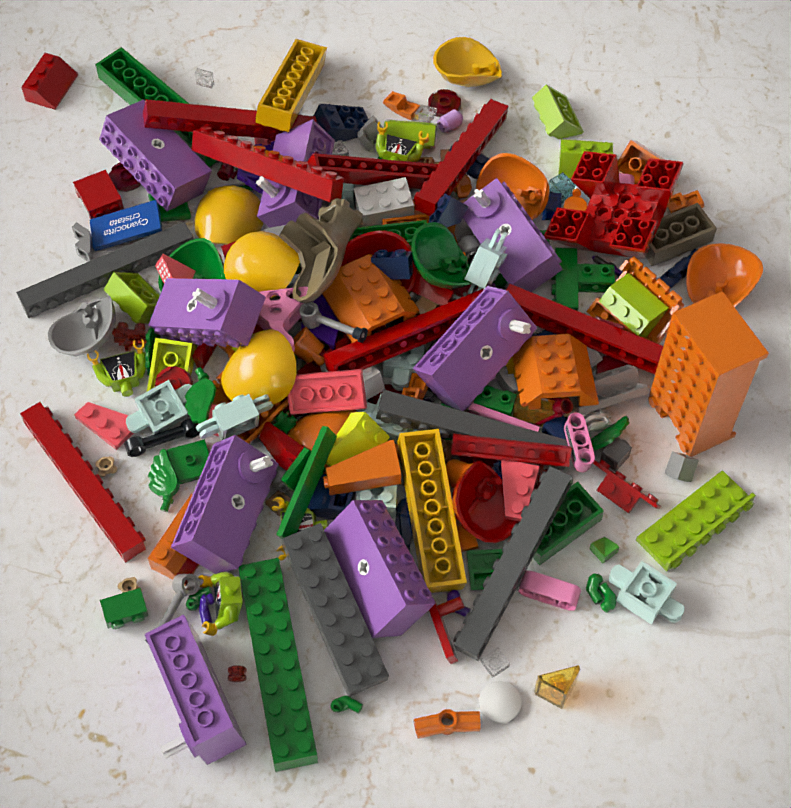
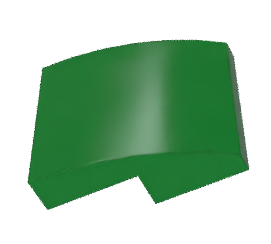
(480, 566)

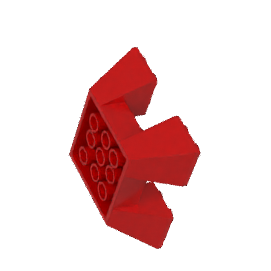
(619, 215)

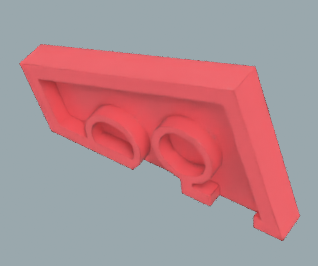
(105, 423)
(518, 484)

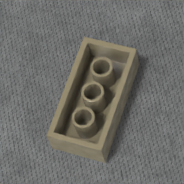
(681, 233)

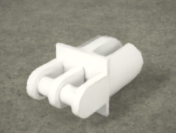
(598, 420)

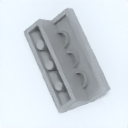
(613, 387)

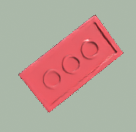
(327, 392)

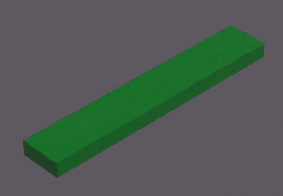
(307, 483)

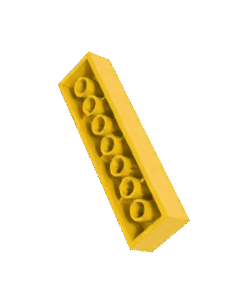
(291, 85)
(431, 510)

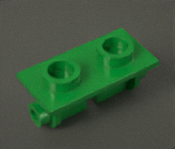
(285, 422)

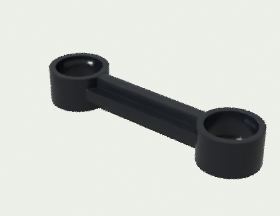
(137, 445)

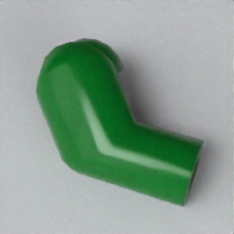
(592, 588)
(610, 598)
(193, 601)
(345, 702)

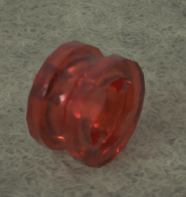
(237, 673)

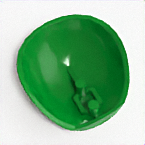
(200, 256)
(439, 256)

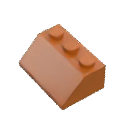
(635, 159)

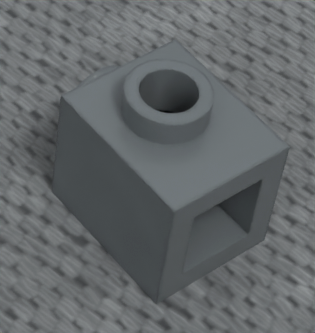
(616, 453)

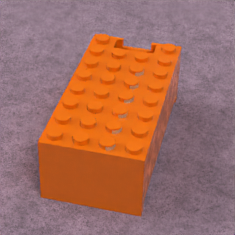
(705, 372)

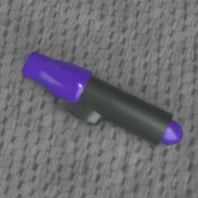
(598, 260)

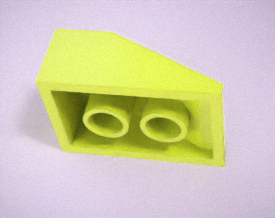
(169, 354)
(356, 436)

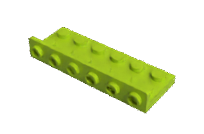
(695, 521)

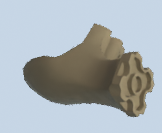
(321, 245)

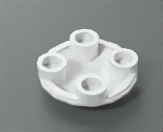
(500, 701)

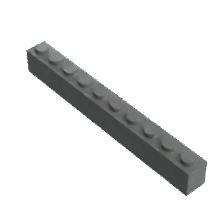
(97, 272)
(424, 415)
(513, 563)

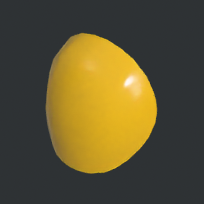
(466, 62)
(227, 214)
(261, 261)
(261, 368)

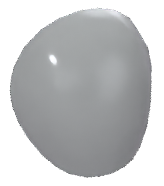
(84, 328)

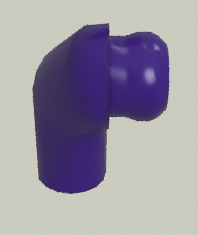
(454, 594)
(204, 611)

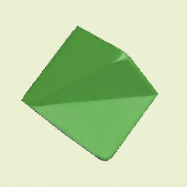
(604, 549)

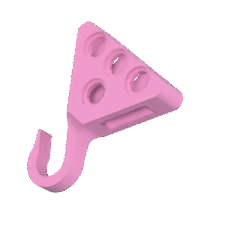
(285, 316)

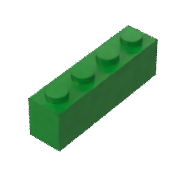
(566, 281)

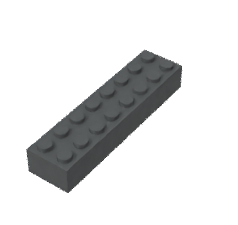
(334, 610)

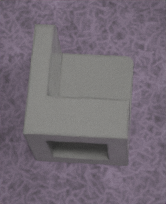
(681, 466)

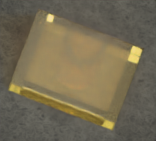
(533, 415)
(557, 685)

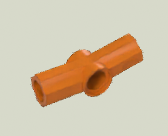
(462, 722)

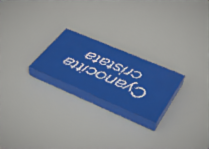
(125, 225)

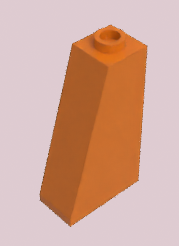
(365, 471)

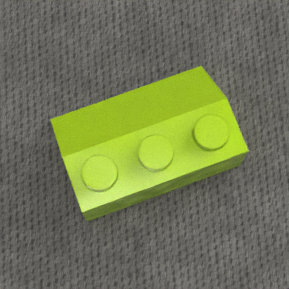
(556, 113)
(411, 129)
(572, 150)
(133, 295)
(634, 305)

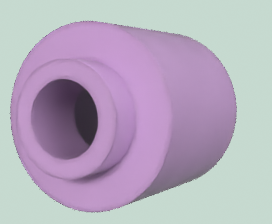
(450, 121)

